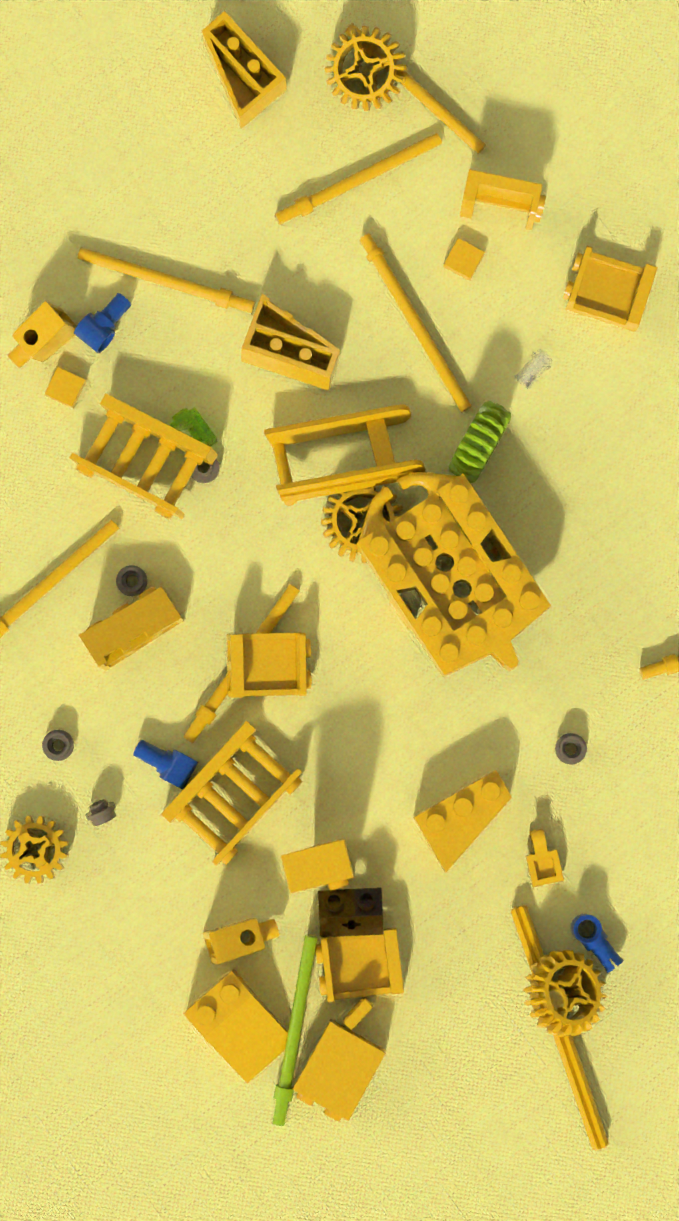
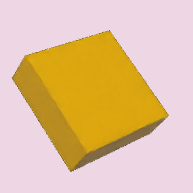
(464, 259)
(65, 387)
(357, 1013)

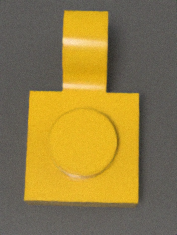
(544, 864)

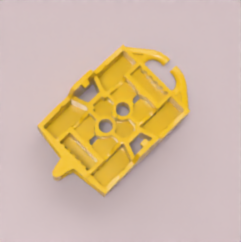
(406, 562)

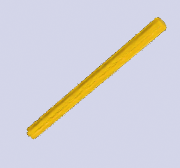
(564, 1044)

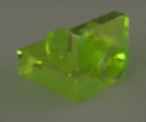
(199, 429)

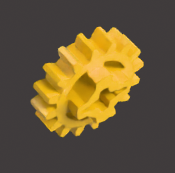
(26, 837)

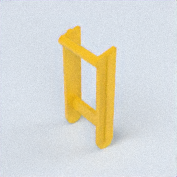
(371, 420)

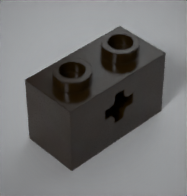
(350, 912)

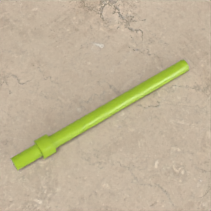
(284, 1090)

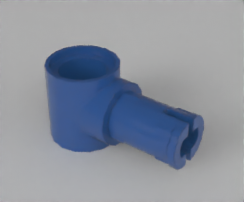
(98, 328)
(172, 766)
(596, 942)

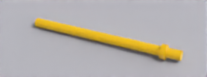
(376, 256)

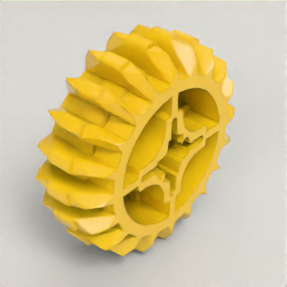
(370, 81)
(350, 512)
(550, 1000)

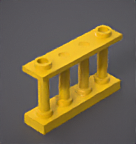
(168, 439)
(224, 764)

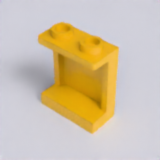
(504, 193)
(609, 289)
(268, 664)
(360, 965)
(338, 1071)

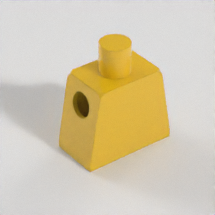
(51, 328)
(225, 942)

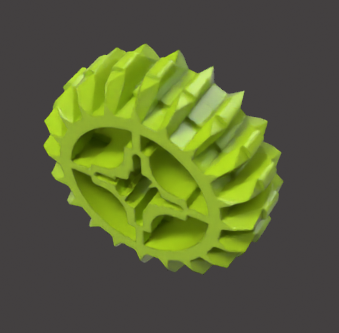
(480, 441)

